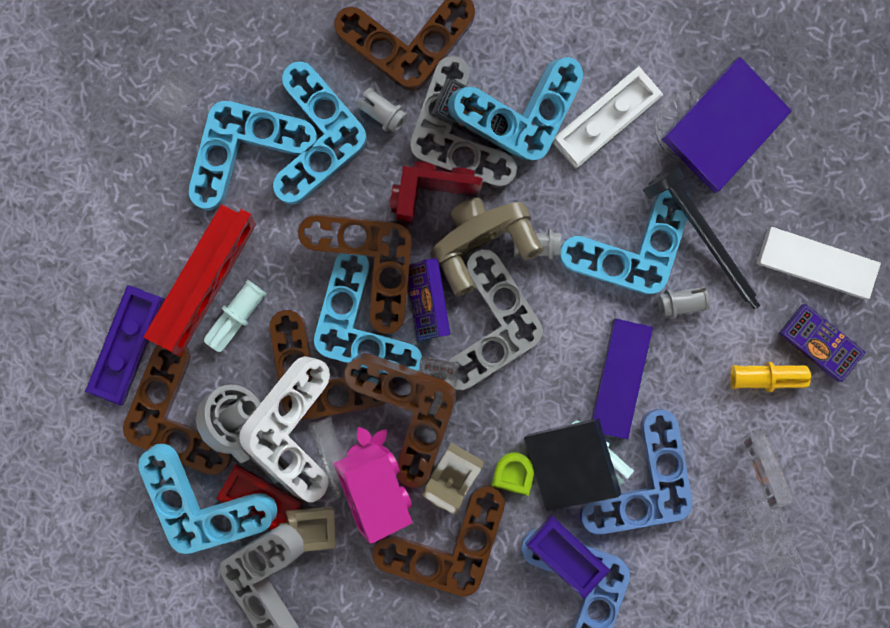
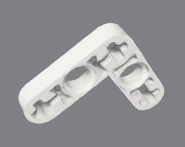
(277, 428)

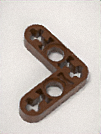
(402, 53)
(373, 246)
(416, 401)
(322, 405)
(161, 425)
(447, 562)

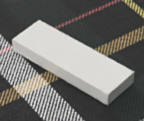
(607, 117)
(818, 263)

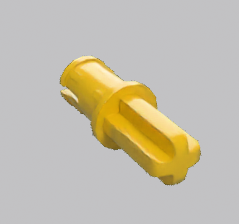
(770, 377)

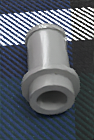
(383, 111)
(550, 242)
(683, 302)

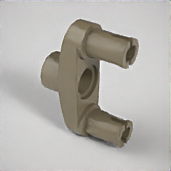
(476, 228)

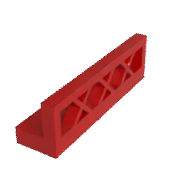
(200, 280)

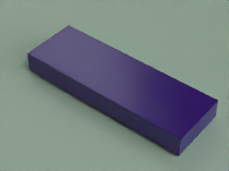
(124, 346)
(621, 377)

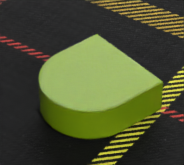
(513, 473)

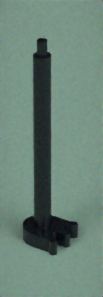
(670, 181)

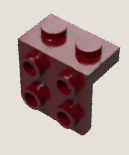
(424, 176)

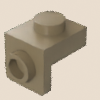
(452, 478)
(314, 526)

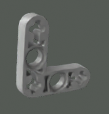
(441, 132)
(506, 333)
(248, 576)

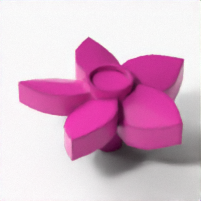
(365, 440)

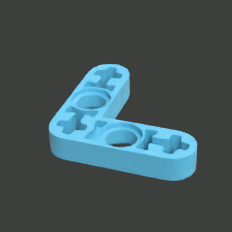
(520, 125)
(330, 127)
(230, 139)
(646, 257)
(345, 323)
(198, 520)

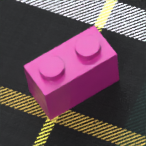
(374, 492)

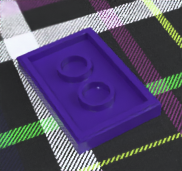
(726, 125)

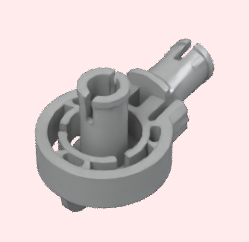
(222, 424)

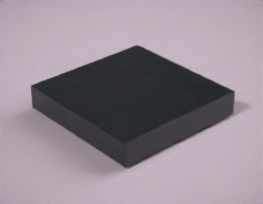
(573, 465)

